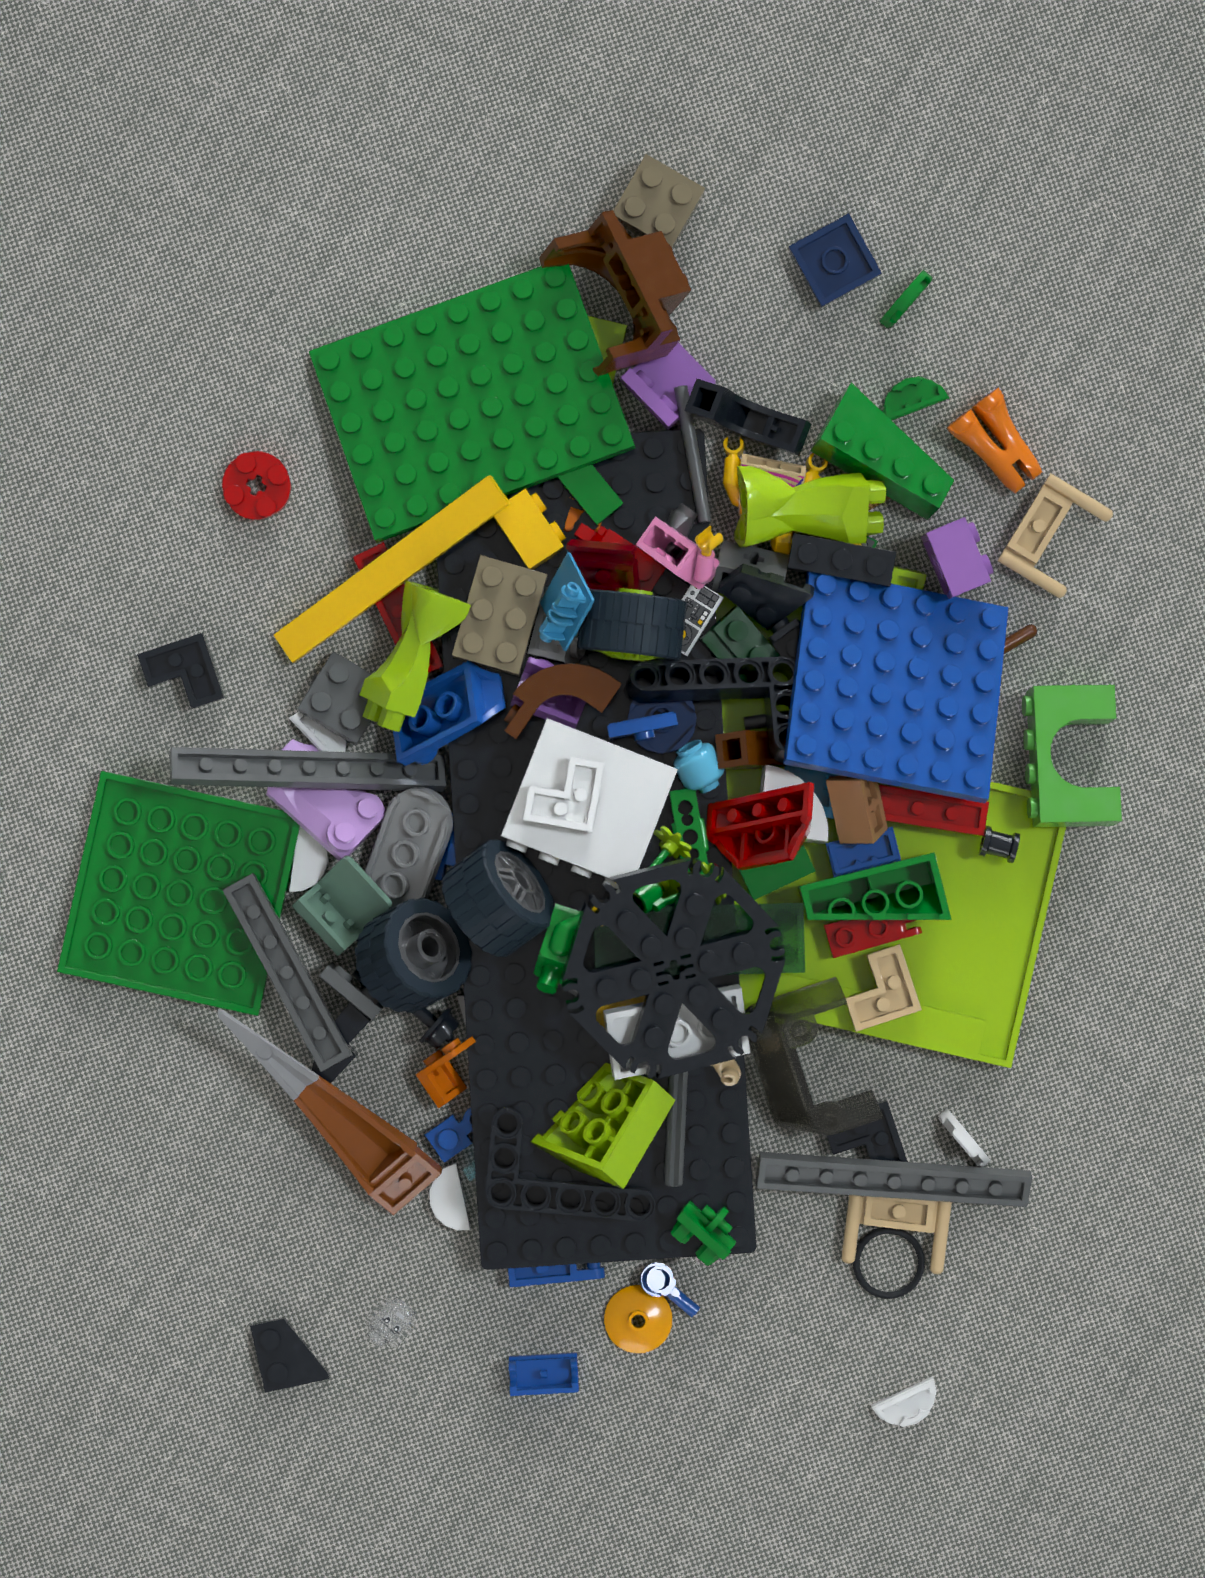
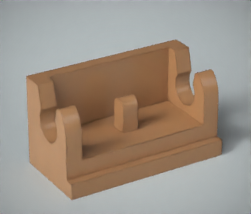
(856, 809)

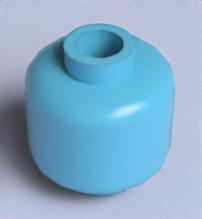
(698, 766)

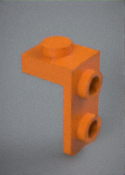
(439, 1075)

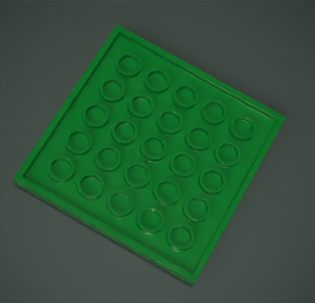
(154, 898)

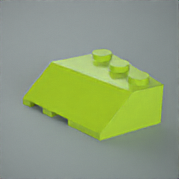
(608, 1126)

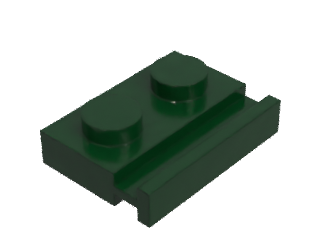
(737, 638)

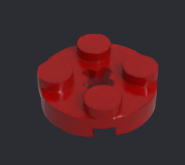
(248, 467)

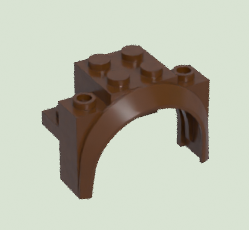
(643, 275)

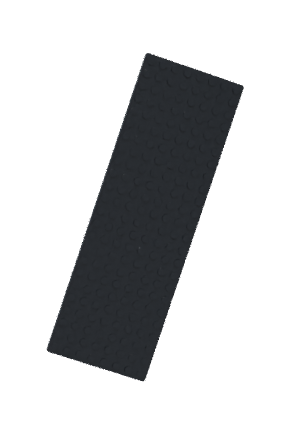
(526, 1040)

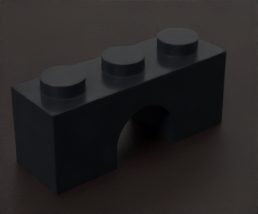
(841, 560)

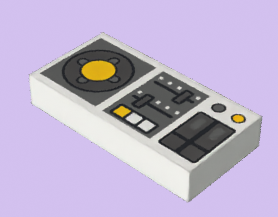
(699, 611)

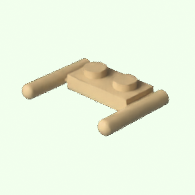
(1039, 527)
(898, 1214)

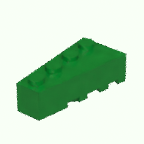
(869, 443)

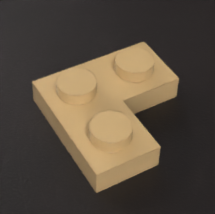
(894, 991)

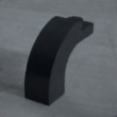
(747, 419)

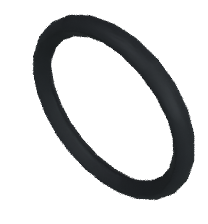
(899, 1293)

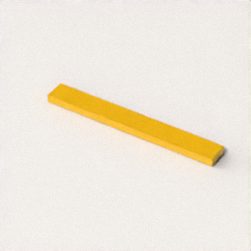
(392, 569)

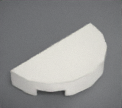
(320, 736)
(309, 862)
(963, 1138)
(448, 1199)
(908, 1405)

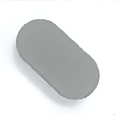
(410, 844)

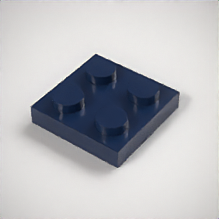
(834, 260)

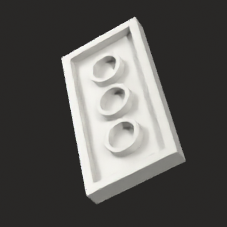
(687, 1038)

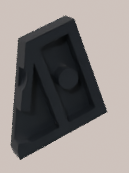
(763, 594)
(284, 1356)

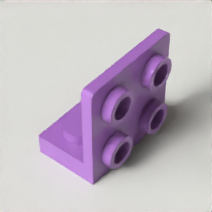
(655, 382)

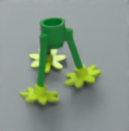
(664, 893)

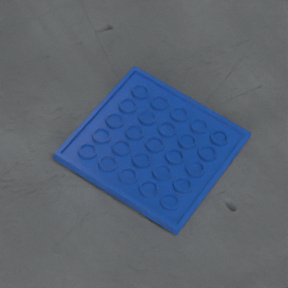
(897, 687)

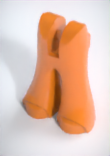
(994, 414)

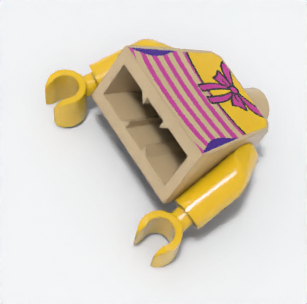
(790, 473)

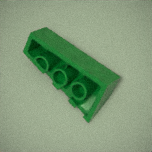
(885, 892)

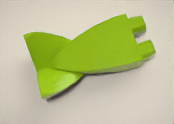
(823, 507)
(401, 679)

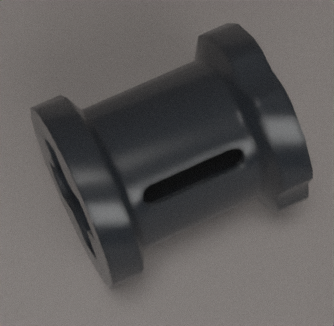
(999, 844)

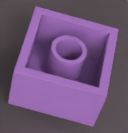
(957, 557)

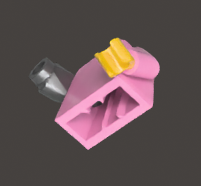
(676, 552)

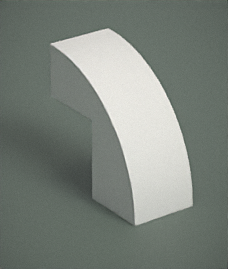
(776, 778)

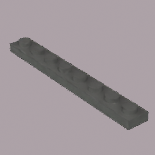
(301, 769)
(893, 1179)

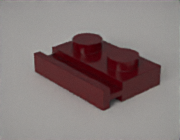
(606, 564)

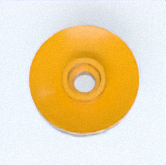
(631, 1302)

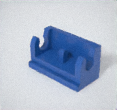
(543, 1374)

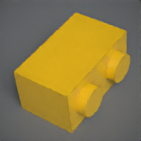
(529, 530)

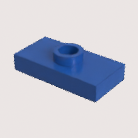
(643, 727)
(857, 857)

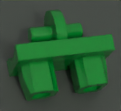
(708, 1228)

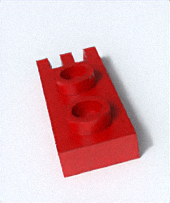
(857, 935)

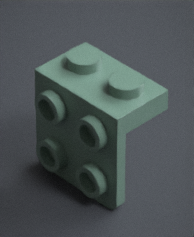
(342, 904)

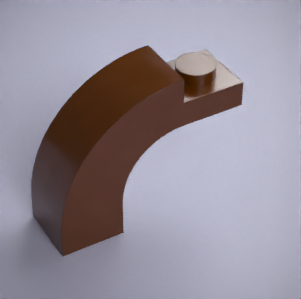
(563, 679)
(745, 750)

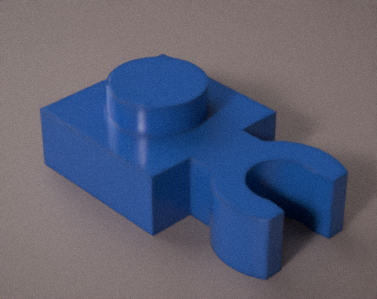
(451, 1136)

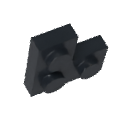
(188, 660)
(878, 1136)

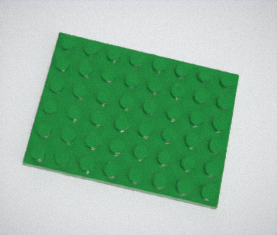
(468, 394)

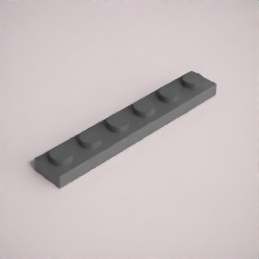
(287, 972)

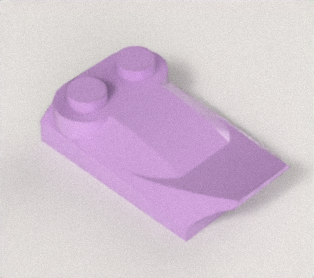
(331, 816)

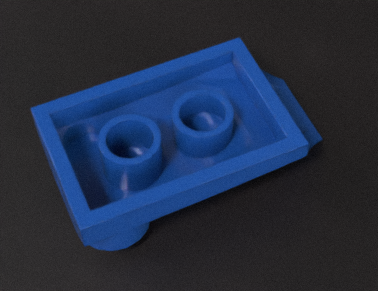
(448, 709)

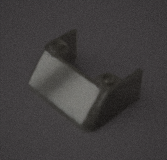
(789, 1026)

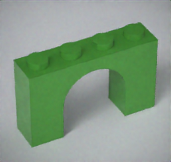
(1052, 798)

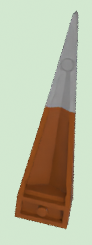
(372, 1149)

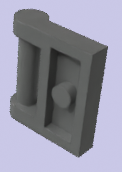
(341, 982)

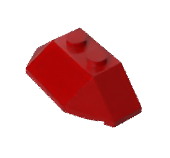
(762, 826)

